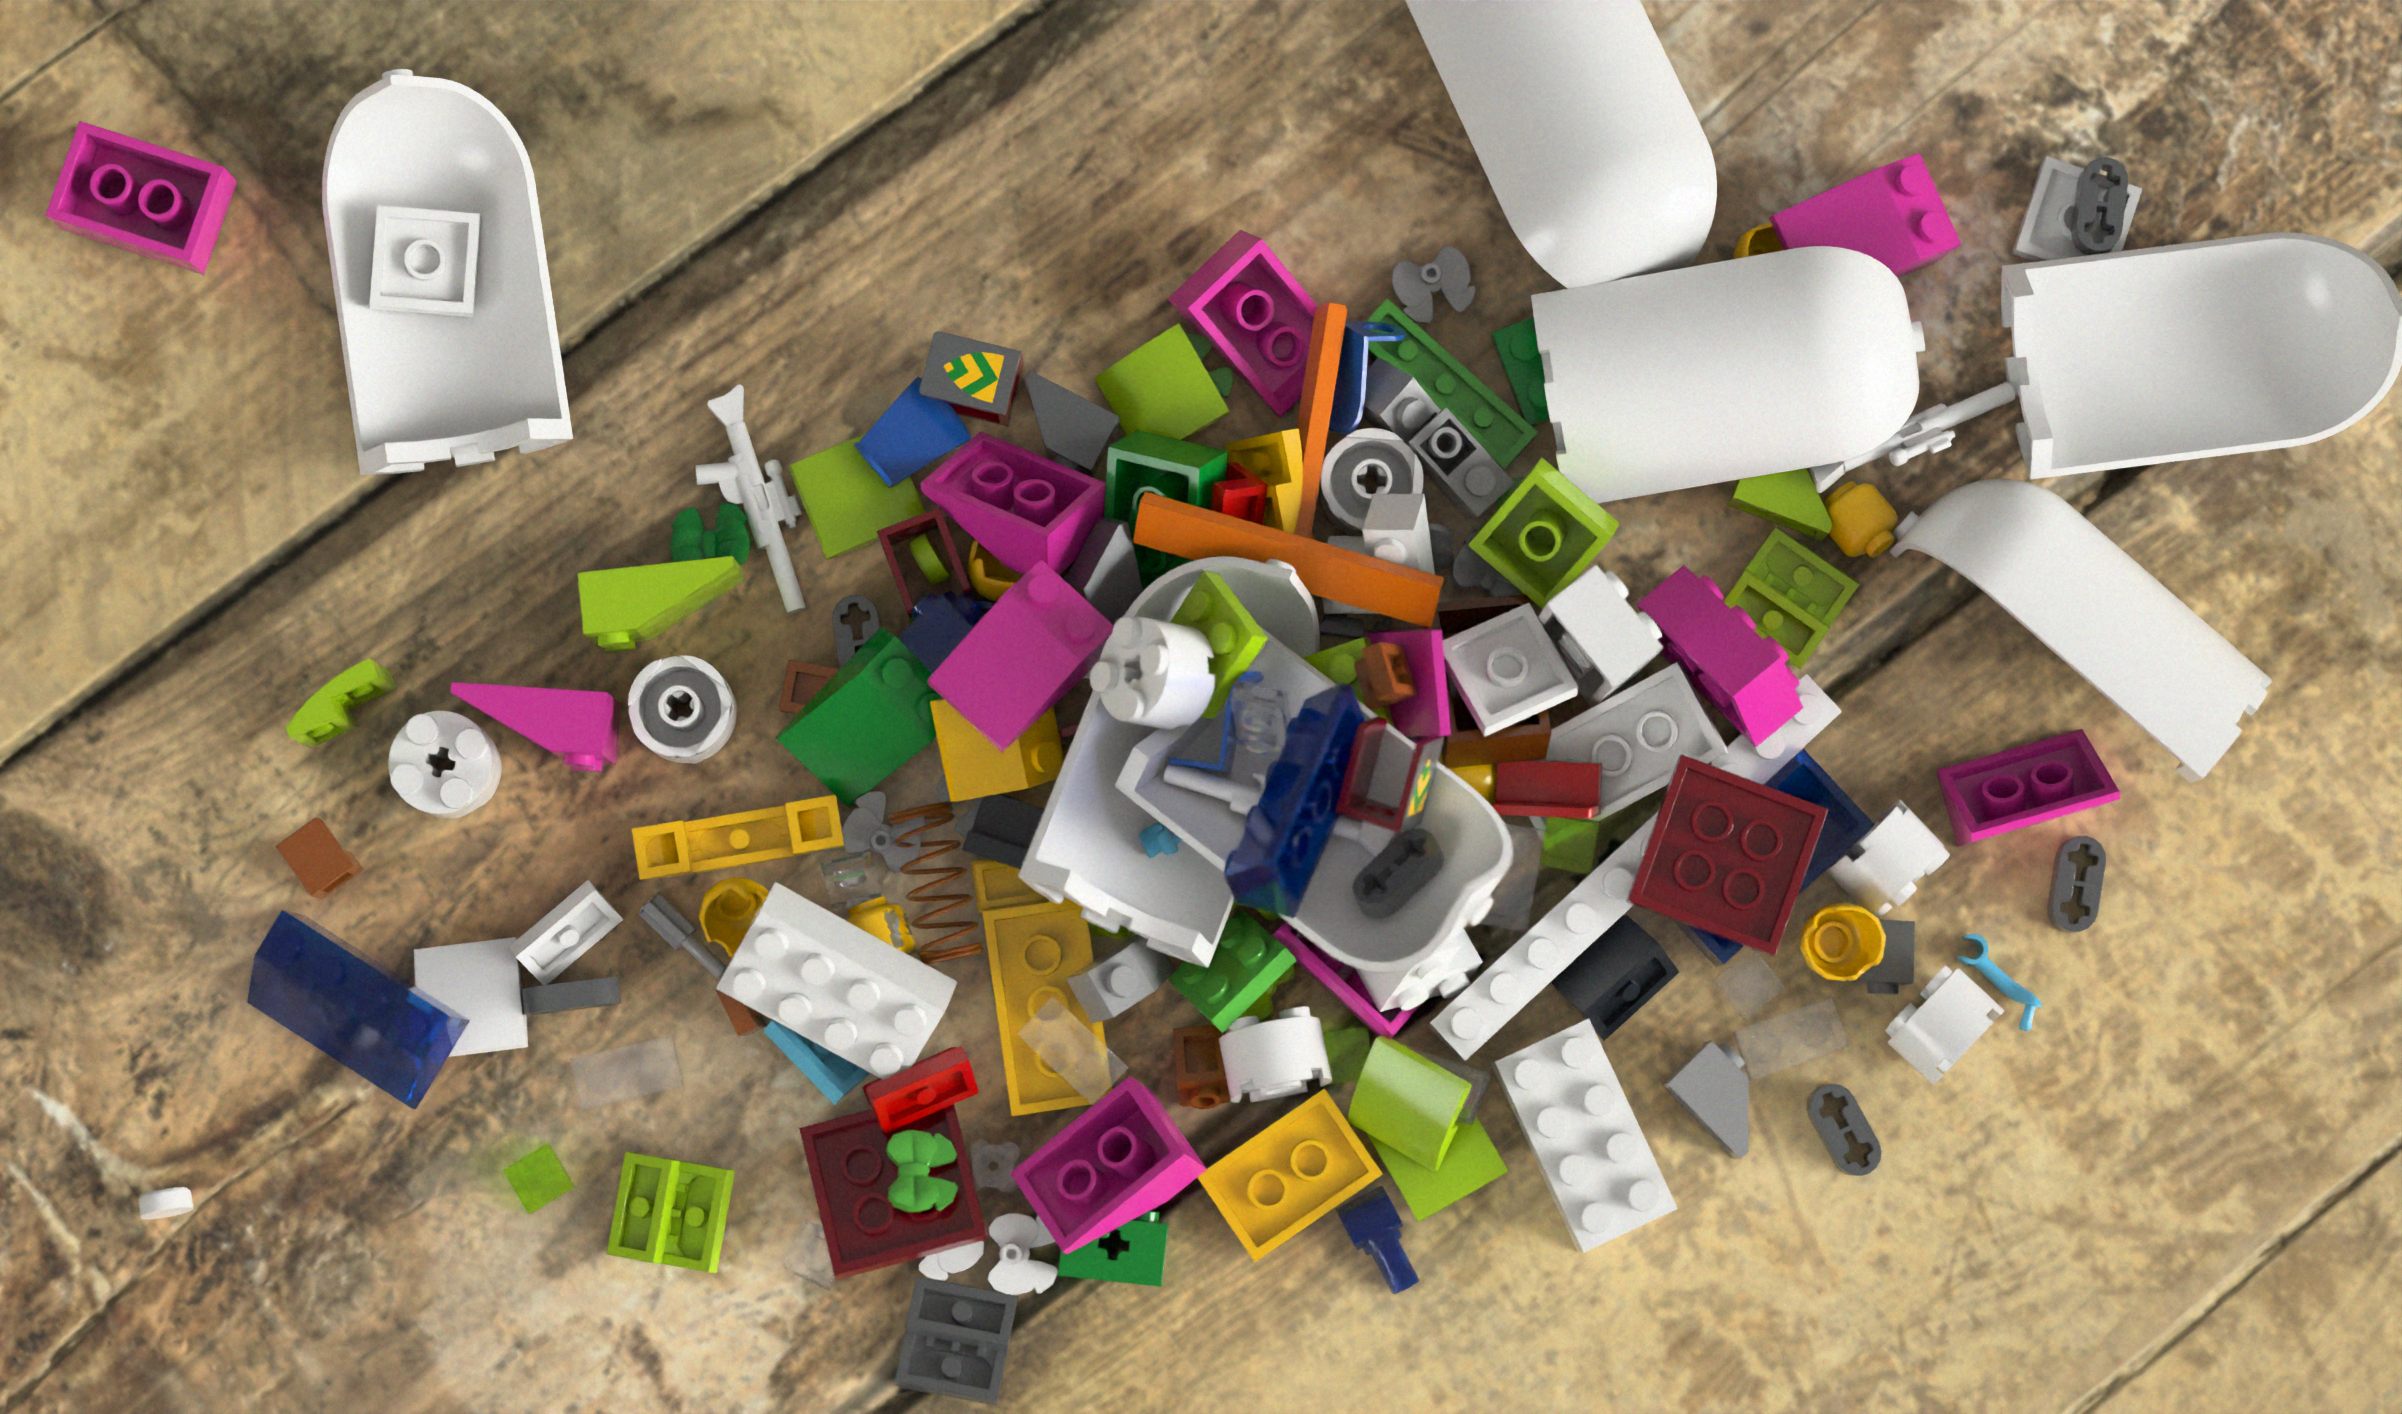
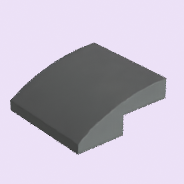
(956, 1341)

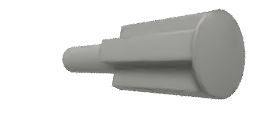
(679, 931)

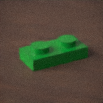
(1523, 369)

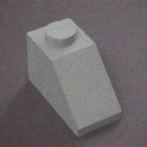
(1120, 978)
(1715, 1094)

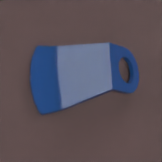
(1352, 372)
(911, 435)
(1229, 736)

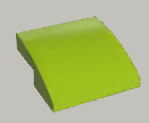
(1163, 388)
(850, 499)
(1791, 594)
(328, 710)
(1408, 1102)
(1465, 1168)
(670, 1212)

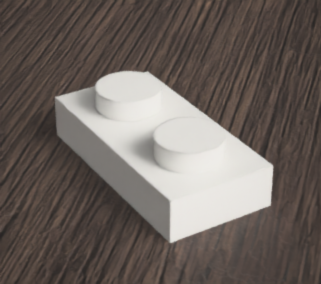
(566, 933)

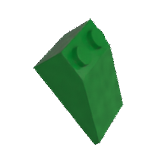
(1164, 468)
(865, 719)

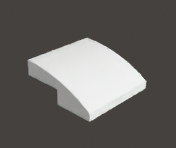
(480, 984)

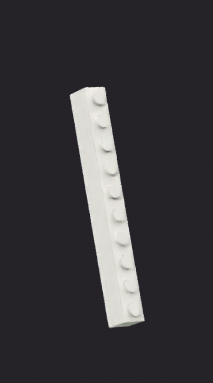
(1602, 897)

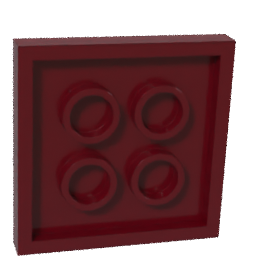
(1727, 855)
(852, 1188)

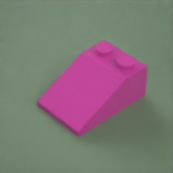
(1883, 214)
(1252, 318)
(1017, 502)
(1022, 656)
(1428, 711)
(567, 723)
(1108, 1167)

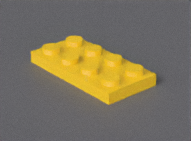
(1029, 961)

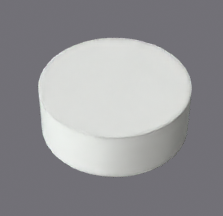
(165, 1203)

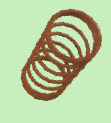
(936, 811)

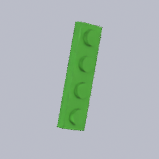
(1453, 386)

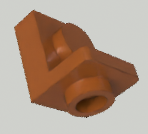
(1384, 675)
(1200, 1067)

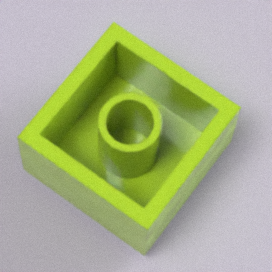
(1544, 534)

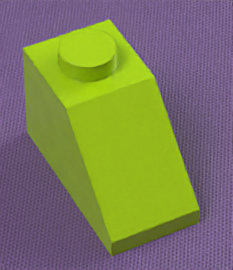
(1785, 500)

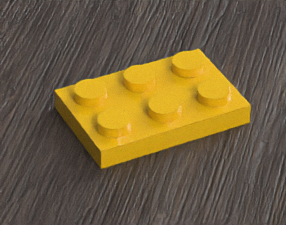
(1289, 1175)

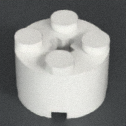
(1349, 461)
(1154, 673)
(680, 679)
(433, 738)
(1888, 861)
(1944, 1024)
(1274, 1056)

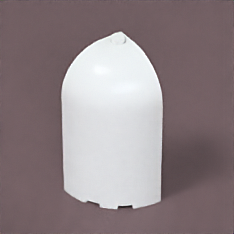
(1578, 131)
(2196, 349)
(1726, 370)
(437, 381)
(2095, 613)
(1460, 819)
(1091, 830)

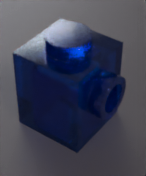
(939, 626)

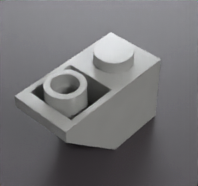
(1396, 401)
(1459, 465)

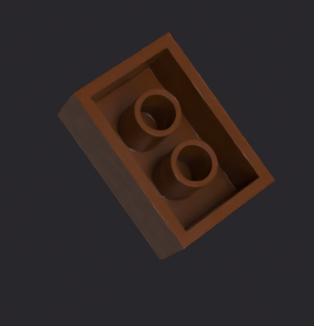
(1467, 744)

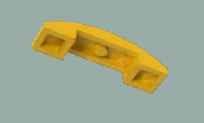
(738, 838)

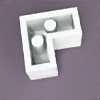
(1394, 532)
(1441, 974)

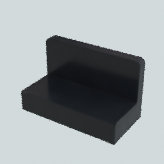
(1003, 830)
(1615, 976)

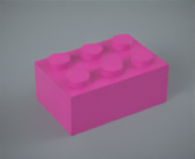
(141, 198)
(1723, 654)

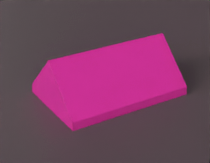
(2025, 787)
(1342, 983)

